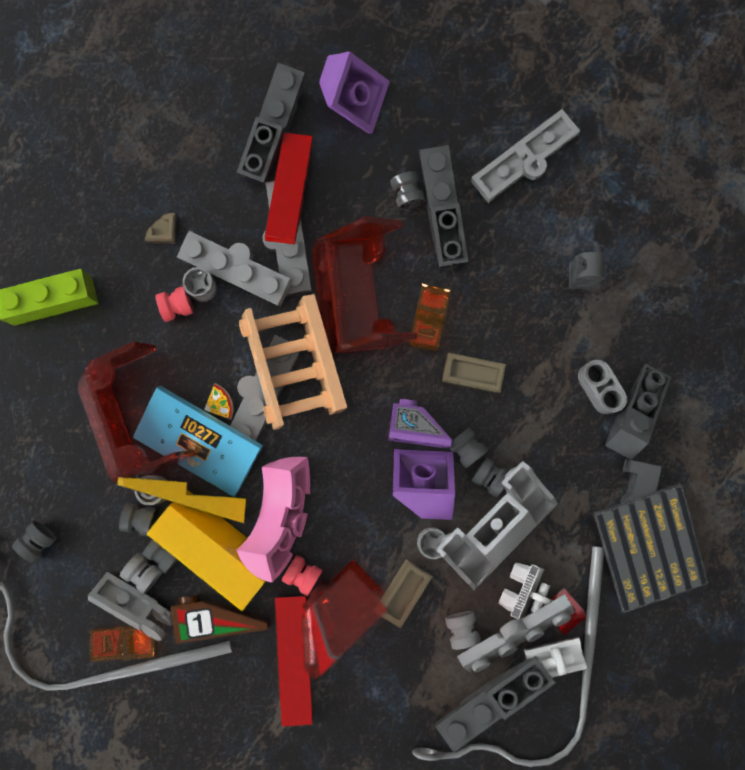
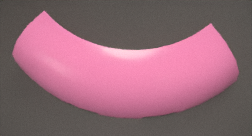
(280, 518)

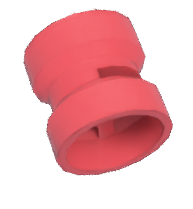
(177, 302)
(301, 575)

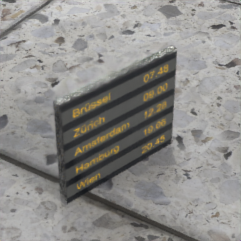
(651, 548)

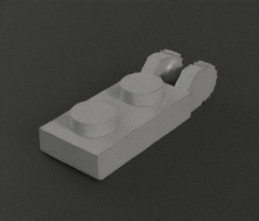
(130, 605)

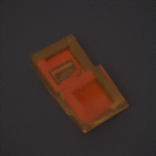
(430, 317)
(119, 643)

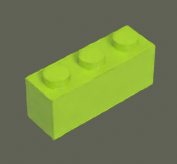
(47, 297)

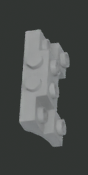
(501, 529)

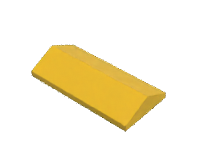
(208, 549)

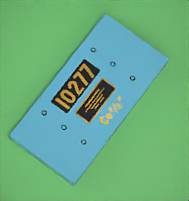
(221, 451)

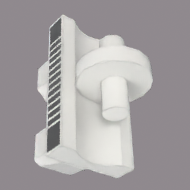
(519, 603)
(559, 656)

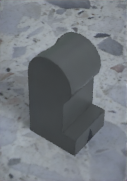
(586, 271)
(642, 480)

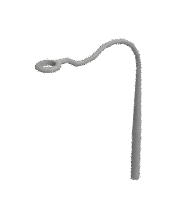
(589, 645)
(141, 668)

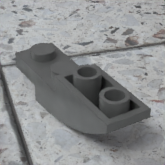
(274, 120)
(443, 206)
(493, 701)

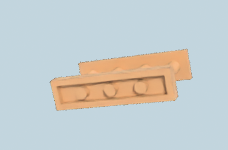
(314, 341)

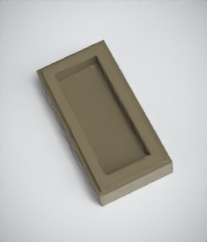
(473, 373)
(404, 592)

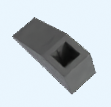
(637, 419)

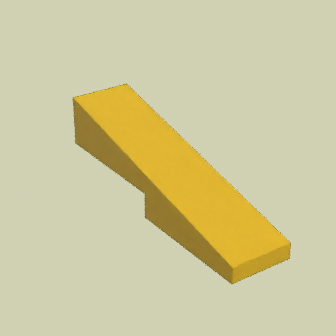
(175, 491)

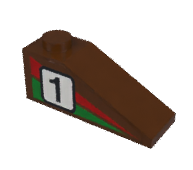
(208, 619)

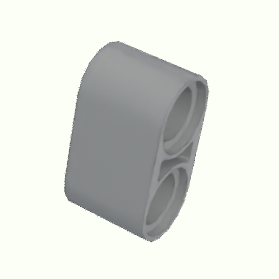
(607, 384)

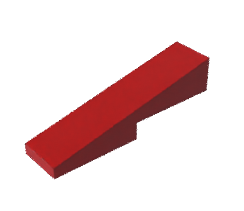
(289, 188)
(293, 678)

